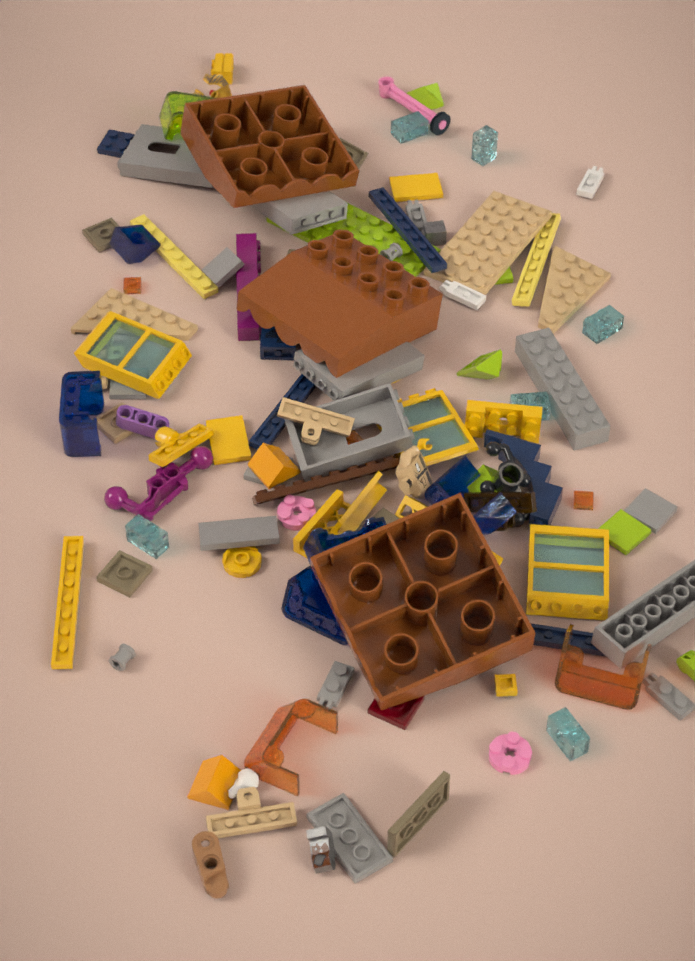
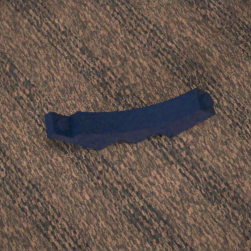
(527, 456)

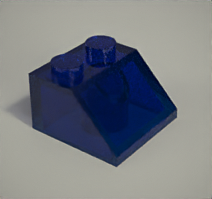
(133, 243)

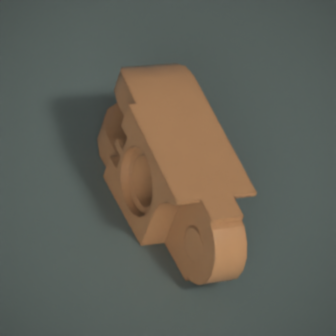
(213, 880)

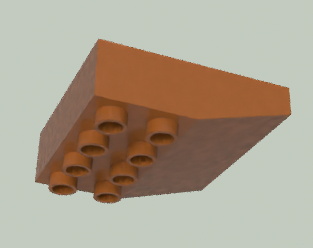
(266, 146)
(342, 302)
(423, 603)

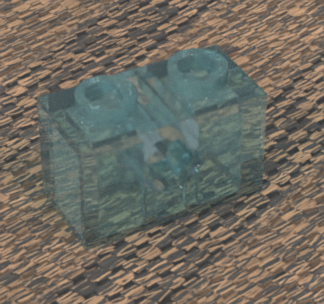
(409, 127)
(603, 324)
(568, 734)

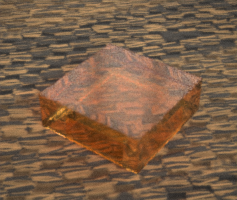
(583, 500)

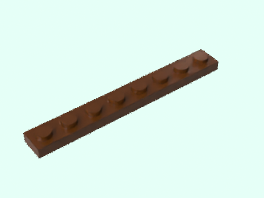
(319, 482)

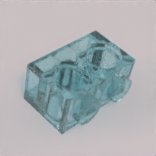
(484, 145)
(533, 399)
(147, 536)

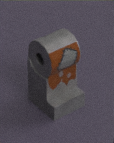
(321, 849)

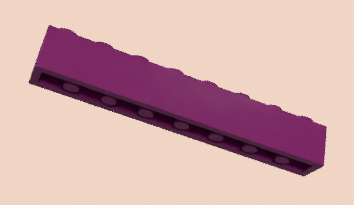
(247, 252)

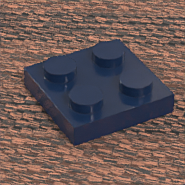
(114, 143)

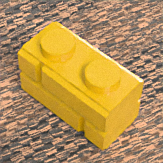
(223, 65)

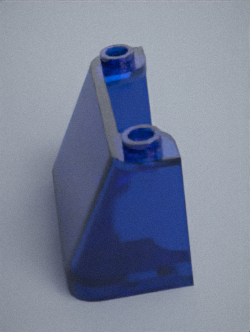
(309, 607)

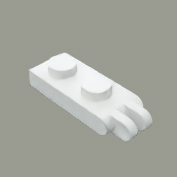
(590, 182)
(463, 294)

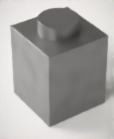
(435, 232)

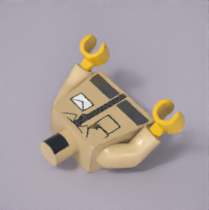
(413, 472)

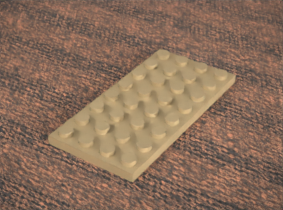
(490, 241)

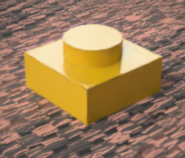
(505, 685)

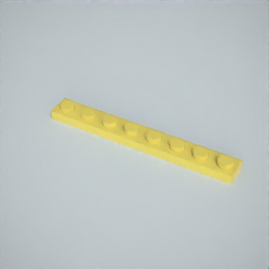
(178, 260)
(535, 262)

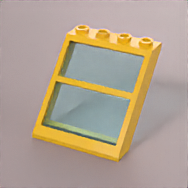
(133, 354)
(436, 419)
(568, 572)

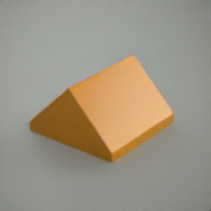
(272, 465)
(214, 781)

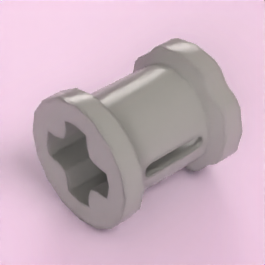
(390, 252)
(122, 657)

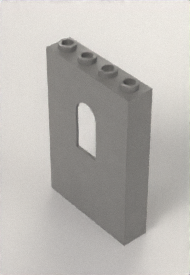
(146, 164)
(304, 211)
(377, 372)
(332, 450)

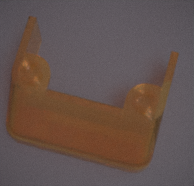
(598, 684)
(265, 755)

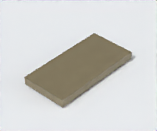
(418, 814)

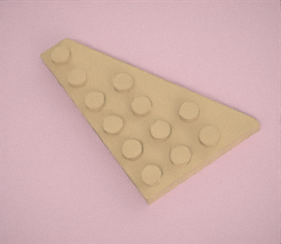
(568, 287)
(136, 311)

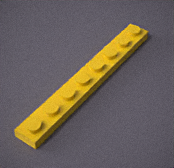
(67, 603)

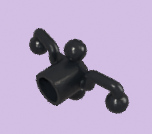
(510, 470)

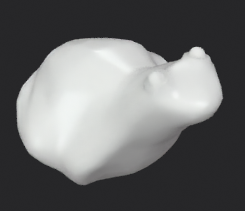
(246, 779)

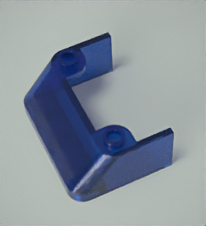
(456, 481)

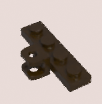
(521, 501)

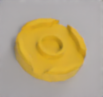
(242, 561)

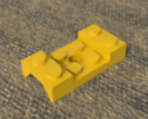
(521, 419)

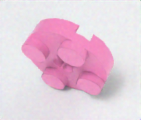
(295, 503)
(514, 743)

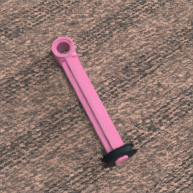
(438, 122)

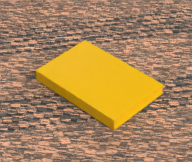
(416, 187)
(229, 440)

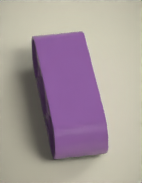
(135, 416)

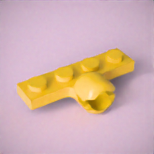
(175, 444)

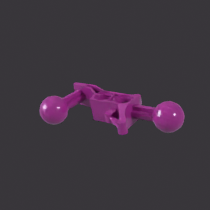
(164, 484)

